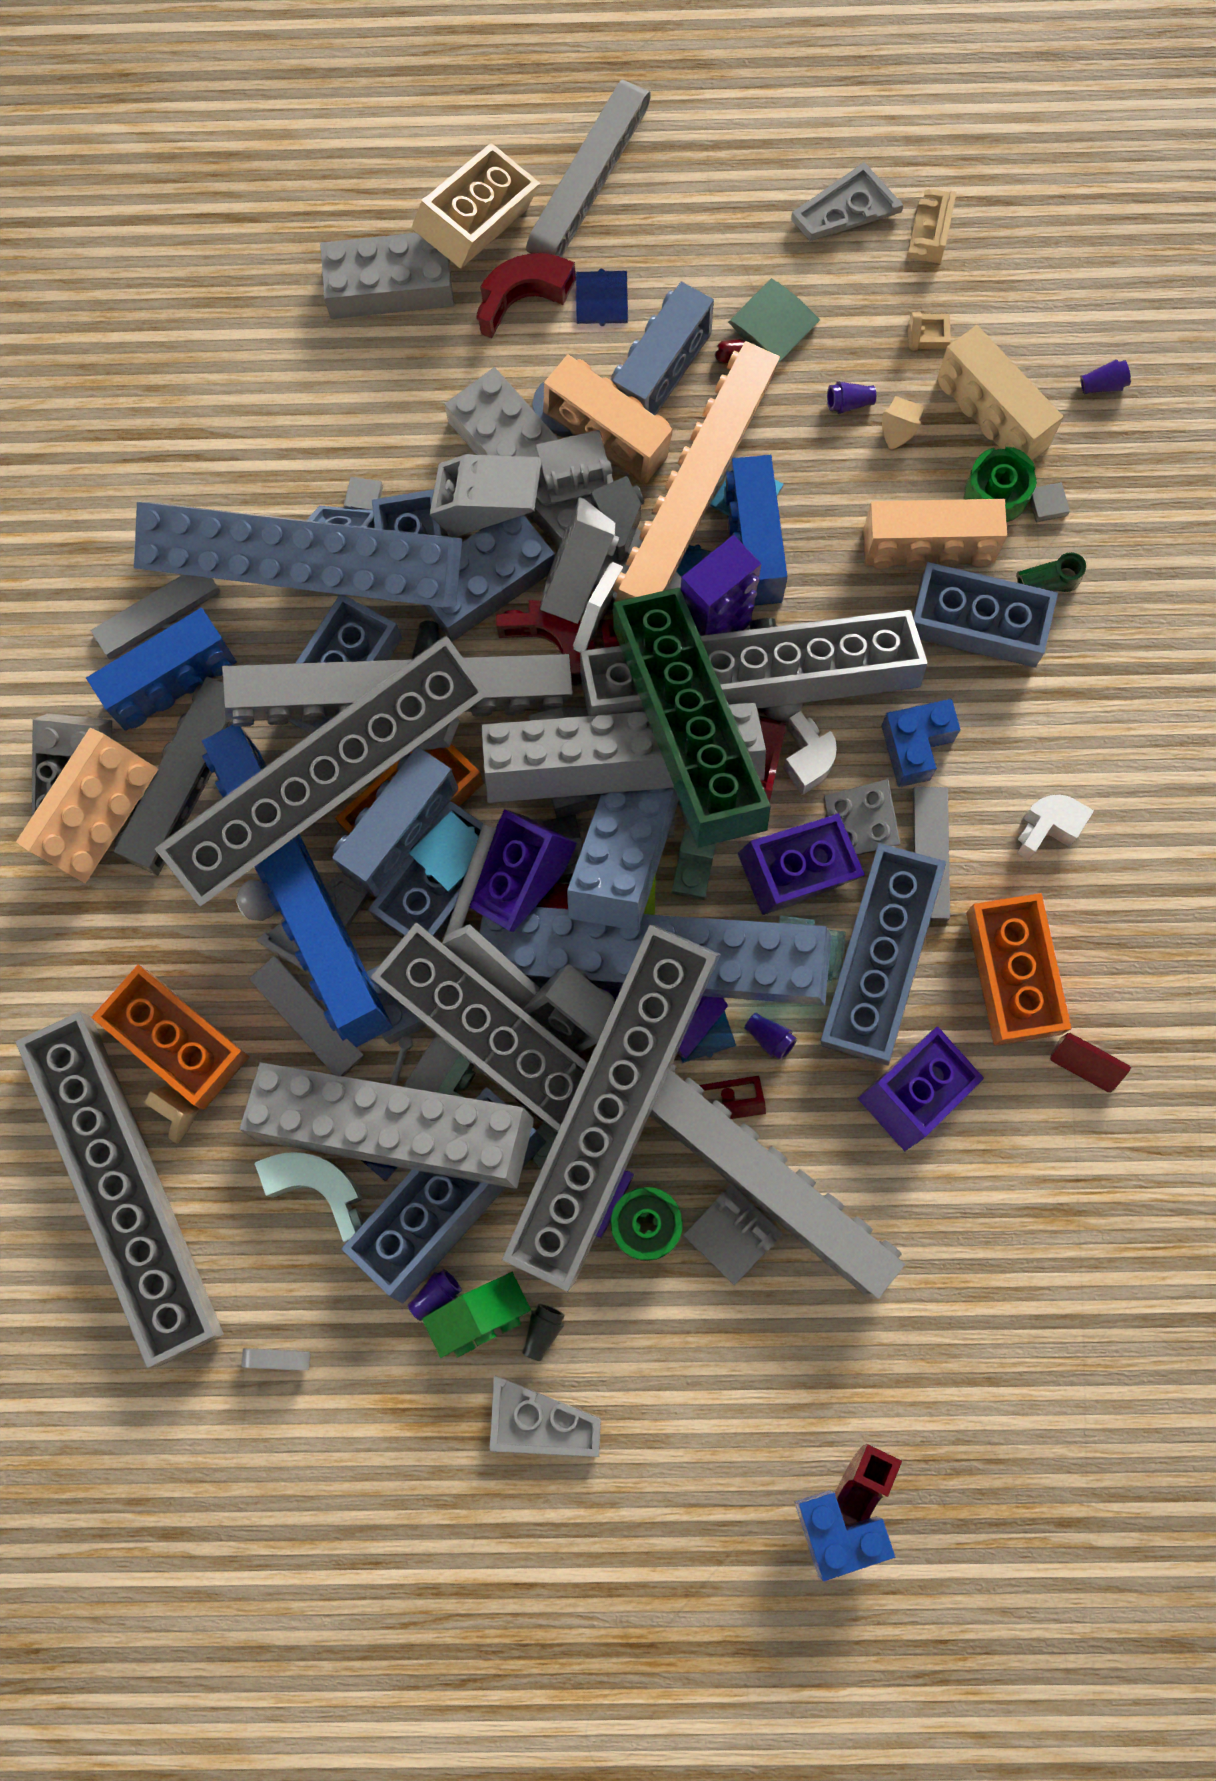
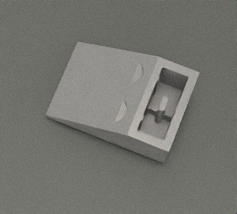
(483, 491)
(53, 744)

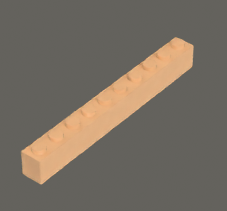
(700, 473)

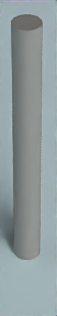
(471, 878)

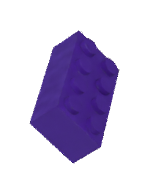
(722, 589)

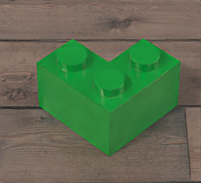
(477, 1316)

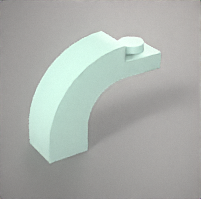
(301, 1170)

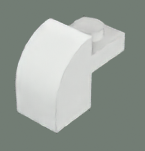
(815, 759)
(1056, 816)

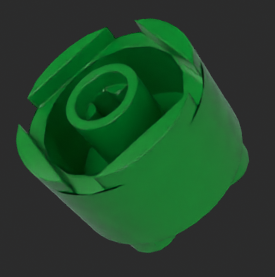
(1003, 475)
(640, 1204)

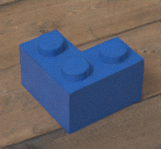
(911, 735)
(838, 1547)

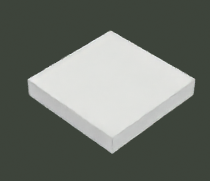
(597, 607)

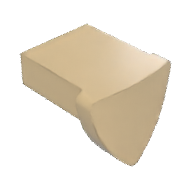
(928, 331)
(901, 421)
(174, 1108)

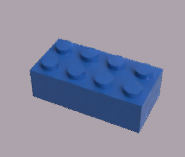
(756, 522)
(161, 670)

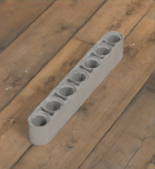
(589, 170)

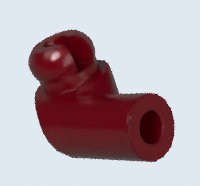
(726, 349)

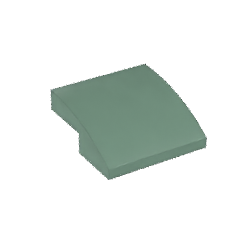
(774, 319)

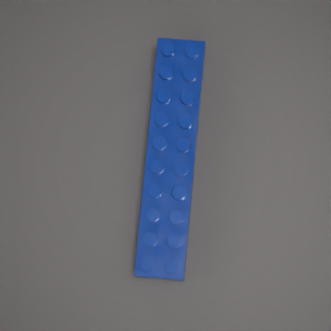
(306, 907)

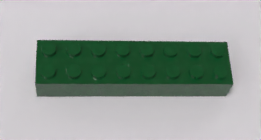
(690, 718)

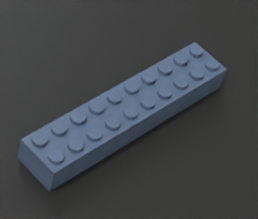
(298, 554)
(755, 960)

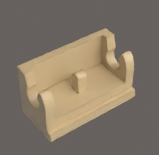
(931, 226)

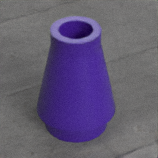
(1107, 378)
(849, 396)
(771, 1036)
(437, 1292)

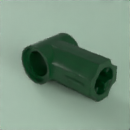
(1050, 575)

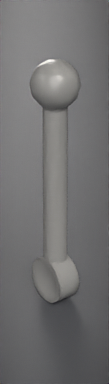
(405, 1044)

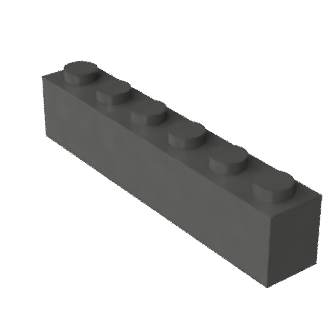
(177, 782)

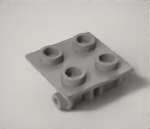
(574, 466)
(866, 815)
(733, 1234)

